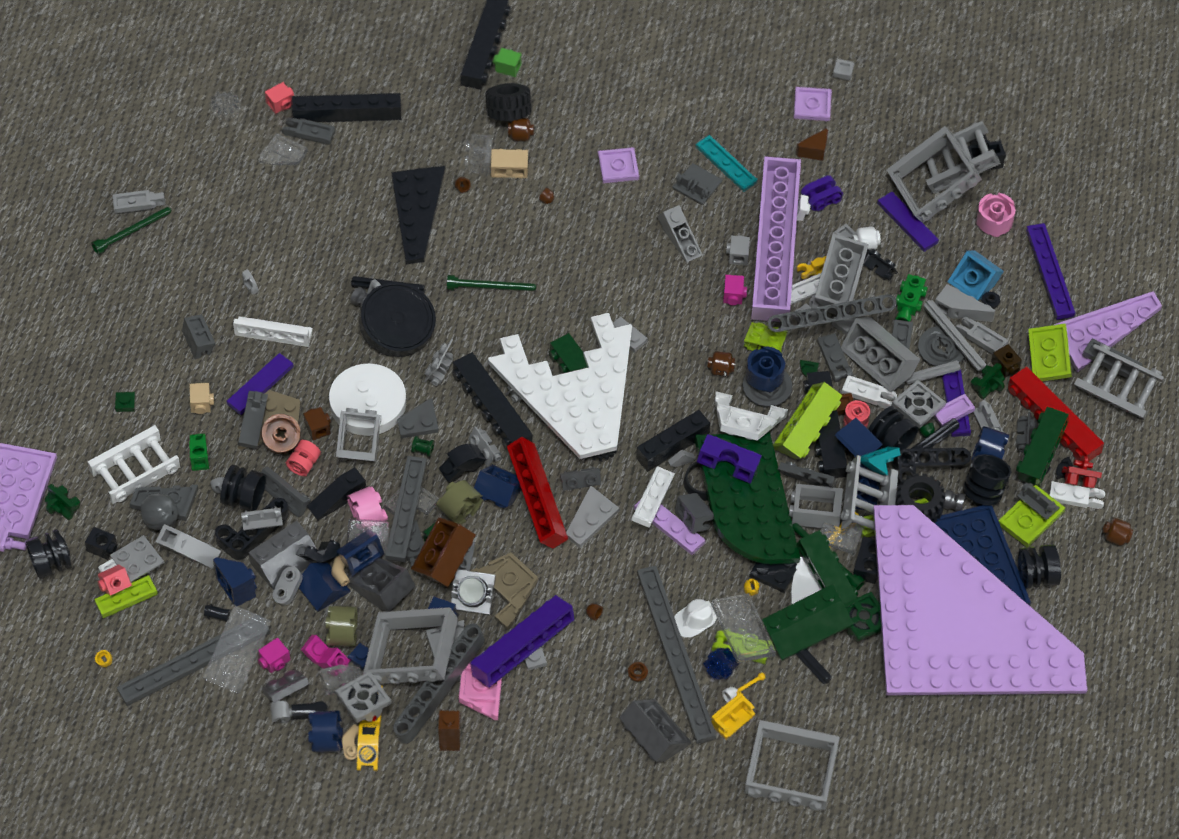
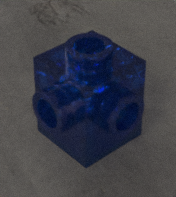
(720, 663)

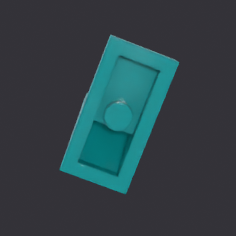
(877, 460)

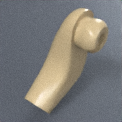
(338, 572)
(348, 742)

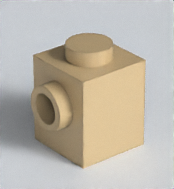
(201, 398)

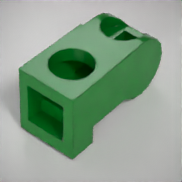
(198, 452)

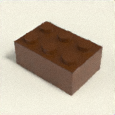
(443, 551)

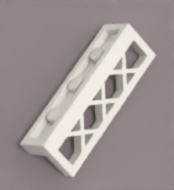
(272, 331)

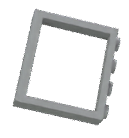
(920, 155)
(411, 619)
(796, 736)

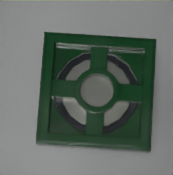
(864, 616)

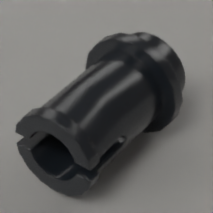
(216, 612)

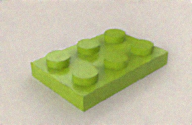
(1050, 352)
(1026, 523)

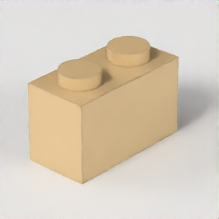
(509, 163)

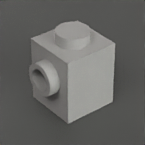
(738, 250)

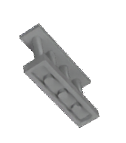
(954, 173)
(1120, 400)
(886, 496)

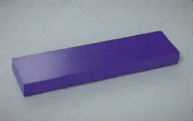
(907, 221)
(260, 382)
(954, 388)

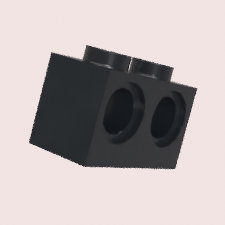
(867, 560)

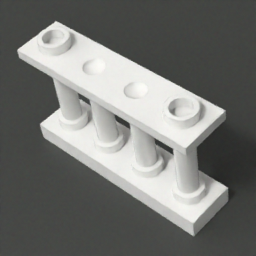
(130, 448)

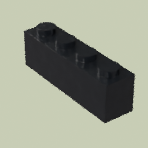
(672, 440)

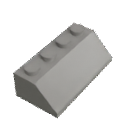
(840, 272)
(879, 353)

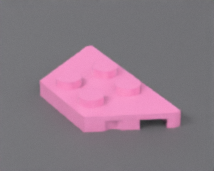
(479, 696)

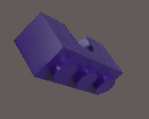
(717, 450)

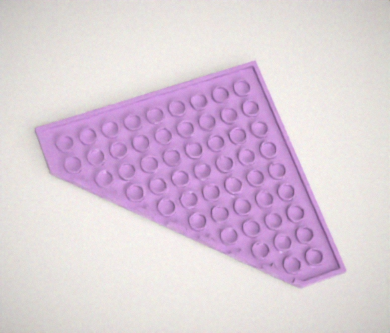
(956, 624)

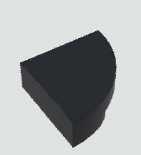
(1064, 463)

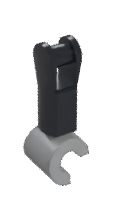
(282, 711)

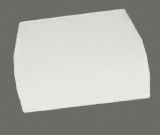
(803, 582)

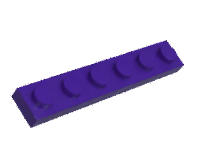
(1050, 271)

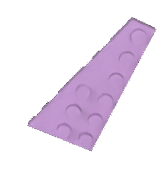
(1108, 325)

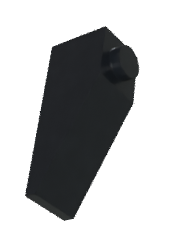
(336, 493)

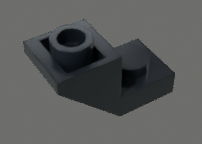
(326, 551)

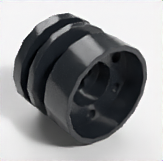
(892, 429)
(986, 479)
(243, 488)
(48, 553)
(1039, 566)

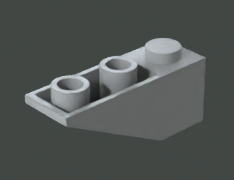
(680, 234)
(958, 305)
(187, 546)

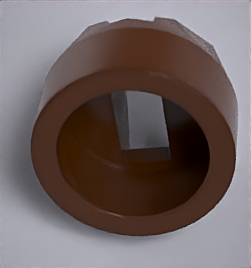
(465, 182)
(547, 196)
(594, 611)

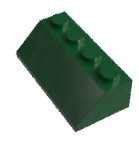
(807, 622)

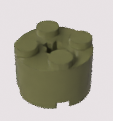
(460, 501)
(341, 626)

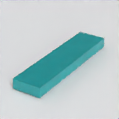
(726, 163)

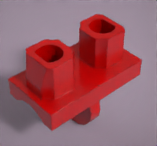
(1073, 473)

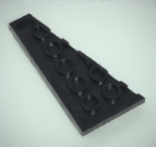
(416, 205)

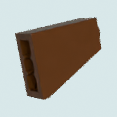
(449, 730)

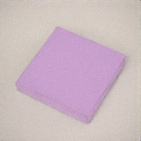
(812, 103)
(618, 165)

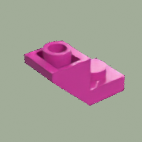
(321, 655)

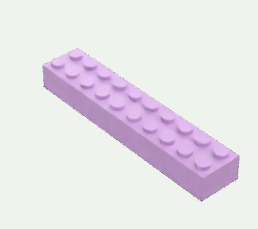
(776, 238)

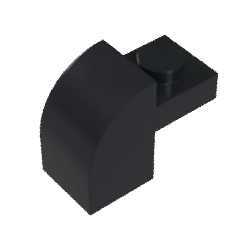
(462, 458)

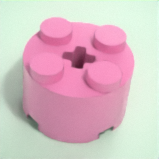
(995, 214)
(365, 505)

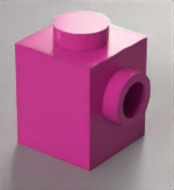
(734, 289)
(273, 656)

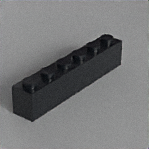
(484, 43)
(347, 107)
(490, 400)
(828, 446)

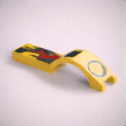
(368, 742)

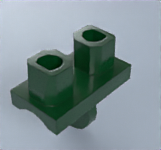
(991, 381)
(58, 502)

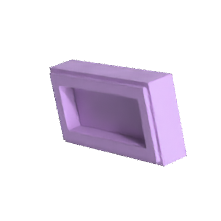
(955, 409)

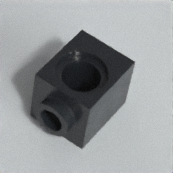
(100, 536)

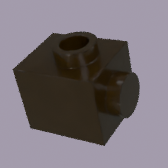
(1008, 359)

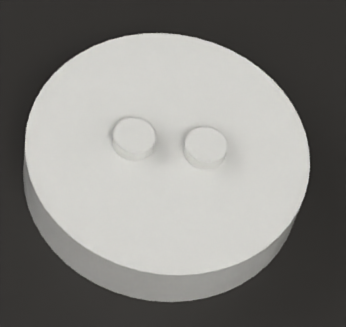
(368, 389)

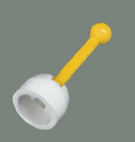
(729, 693)

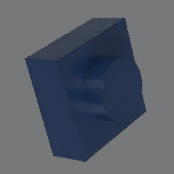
(359, 656)

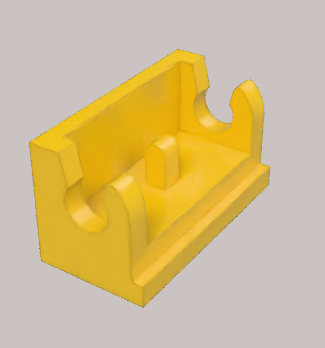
(732, 716)

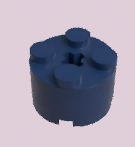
(765, 369)
(991, 443)
(326, 731)

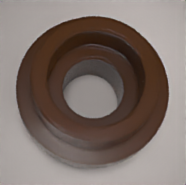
(637, 666)

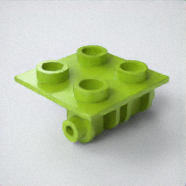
(760, 335)

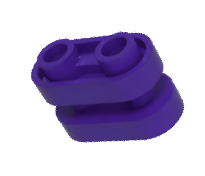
(822, 193)

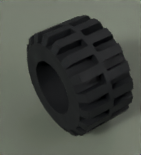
(508, 101)
(922, 487)

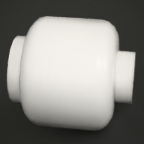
(868, 235)

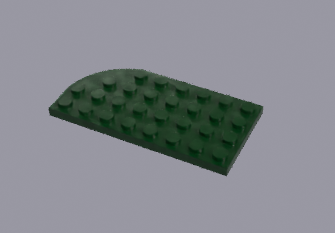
(754, 515)

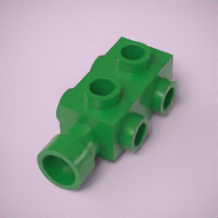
(910, 298)

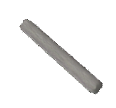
(954, 335)

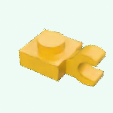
(813, 269)

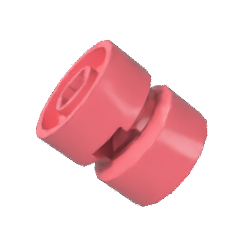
(857, 410)
(303, 458)

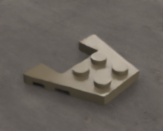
(279, 404)
(513, 583)

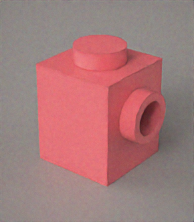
(279, 97)
(113, 580)

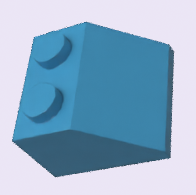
(975, 275)

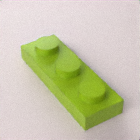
(138, 592)

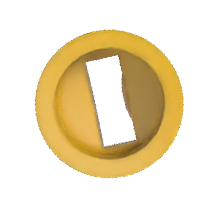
(747, 585)
(100, 661)

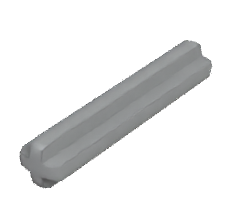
(934, 372)

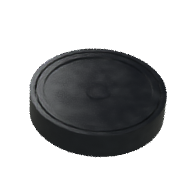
(397, 319)

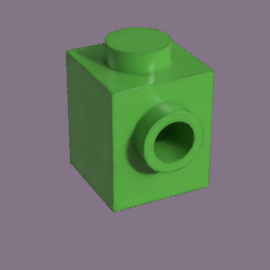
(507, 62)

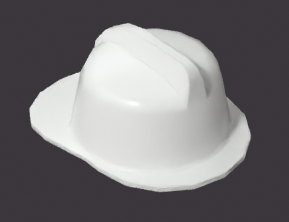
(695, 618)

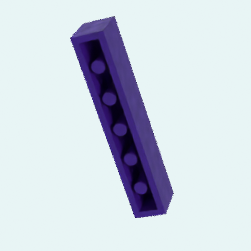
(522, 641)

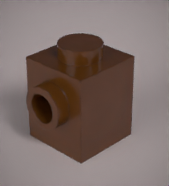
(317, 423)

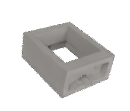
(352, 412)
(816, 518)

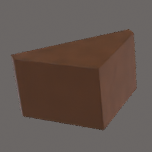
(814, 146)

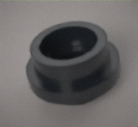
(993, 303)

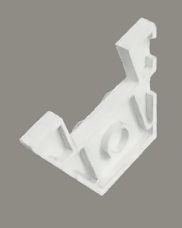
(744, 422)

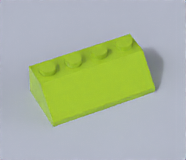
(807, 421)

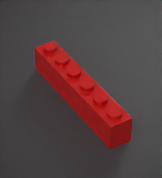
(1037, 396)
(537, 493)

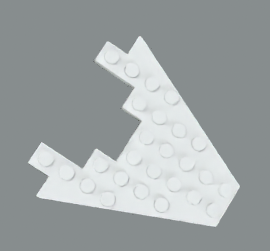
(579, 404)

